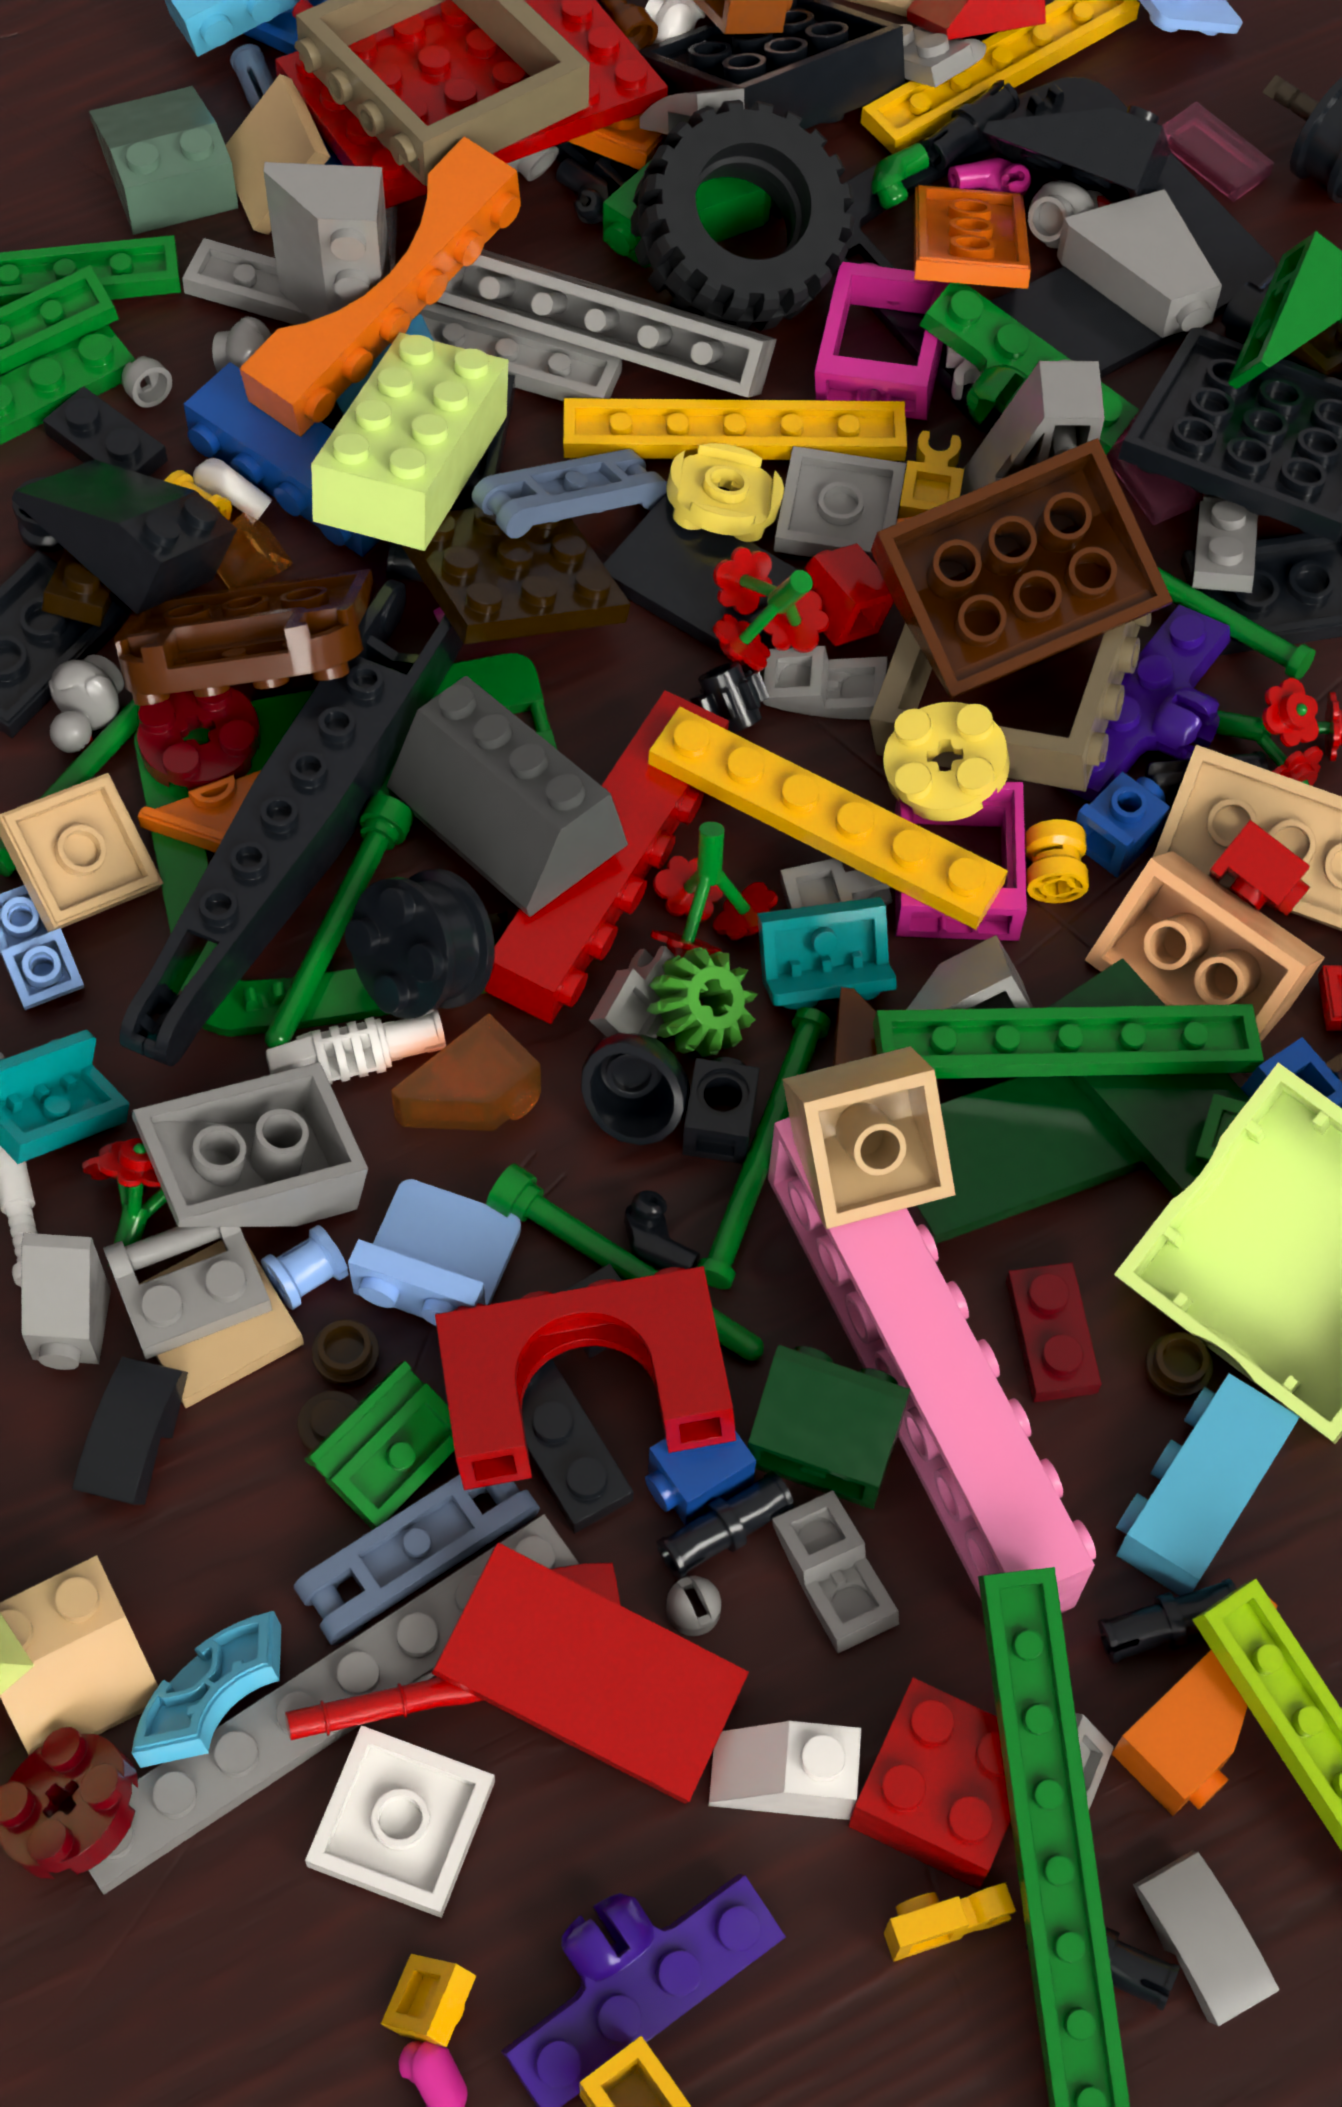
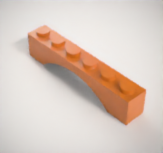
(312, 363)

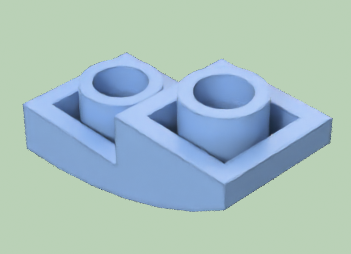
(34, 958)

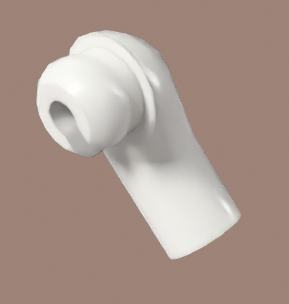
(219, 478)

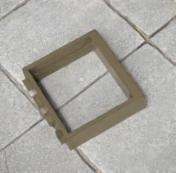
(551, 94)
(1032, 755)

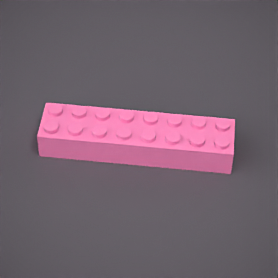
(957, 1421)

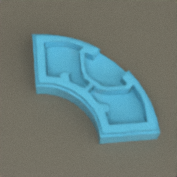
(189, 1708)

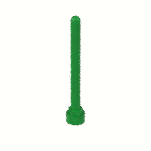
(383, 826)
(518, 1194)

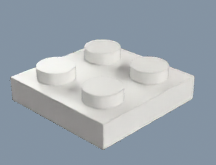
(400, 1821)

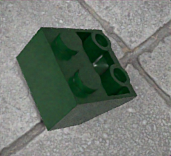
(827, 1424)

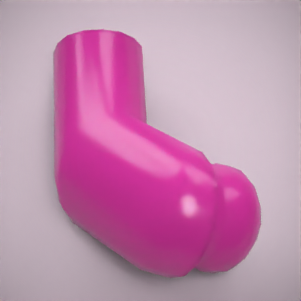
(991, 175)
(434, 2074)

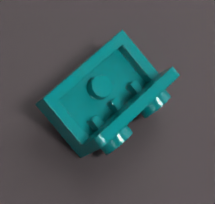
(824, 948)
(55, 1097)

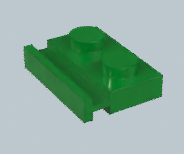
(386, 1446)

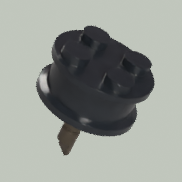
(1320, 140)
(423, 942)

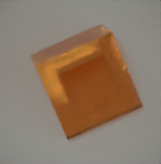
(252, 554)

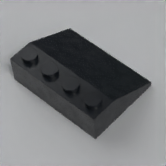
(817, 68)

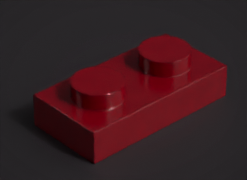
(1053, 1332)

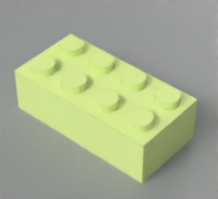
(410, 441)

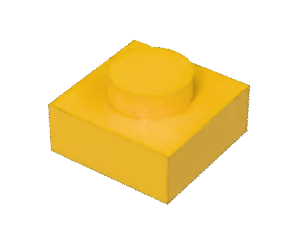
(428, 2000)

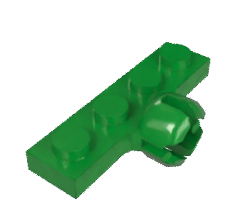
(1005, 356)

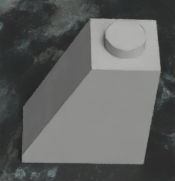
(1143, 262)

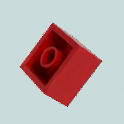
(938, 1786)

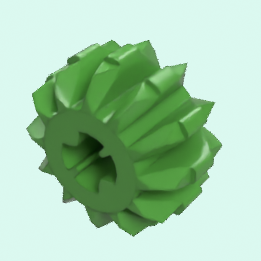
(723, 1012)

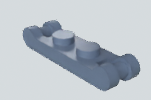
(567, 490)
(410, 1553)

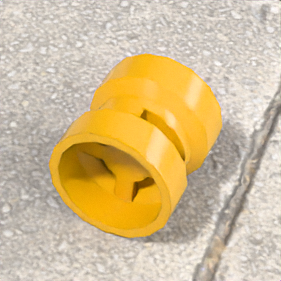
(1056, 861)

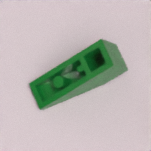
(1296, 307)

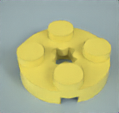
(701, 504)
(942, 728)

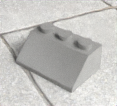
(327, 233)

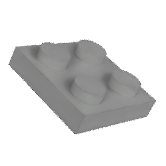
(836, 501)

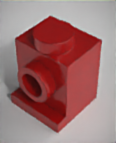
(1262, 870)

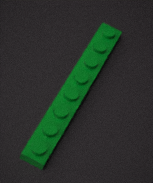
(1053, 1840)

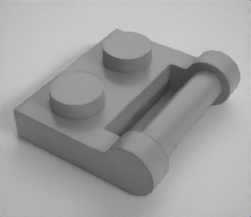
(191, 1299)

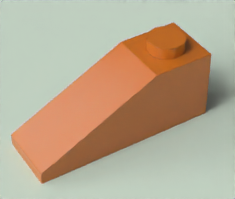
(1186, 1737)

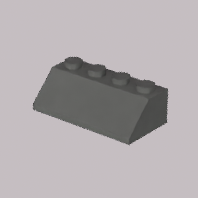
(504, 797)

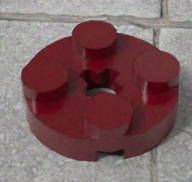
(186, 763)
(100, 1787)

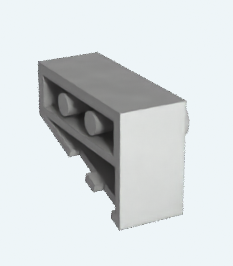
(1048, 415)

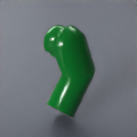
(895, 168)

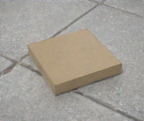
(277, 132)
(78, 852)
(234, 1351)

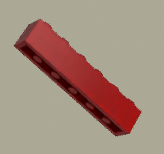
(546, 955)

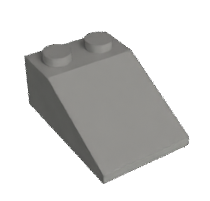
(255, 1152)

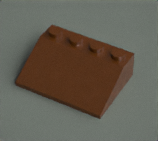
(1020, 569)

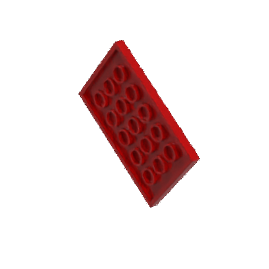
(448, 63)

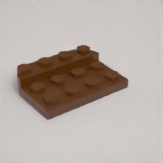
(245, 637)

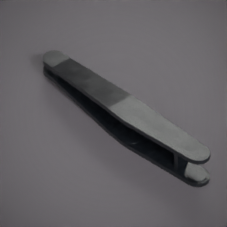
(289, 827)

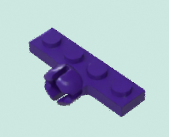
(1159, 698)
(637, 1982)

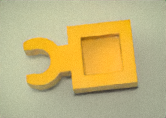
(932, 478)
(927, 1923)

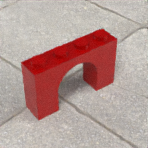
(500, 1346)

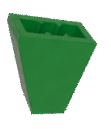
(723, 205)

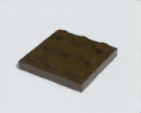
(516, 585)

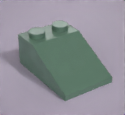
(166, 159)

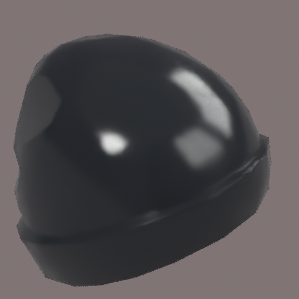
(634, 1088)

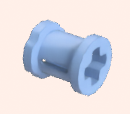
(305, 1267)

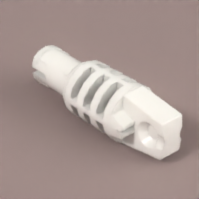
(359, 1046)

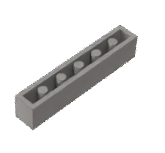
(613, 323)

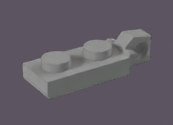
(1224, 546)

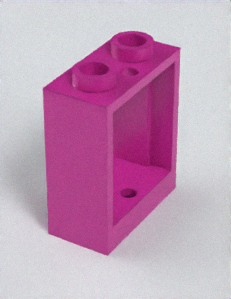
(855, 378)
(1009, 908)

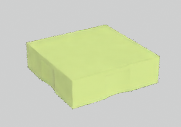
(1257, 1250)

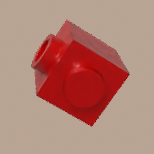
(850, 593)

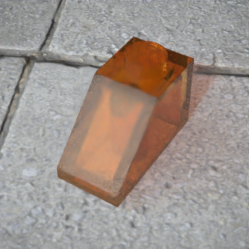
(471, 1083)

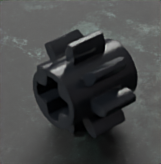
(732, 694)

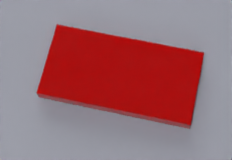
(591, 1673)

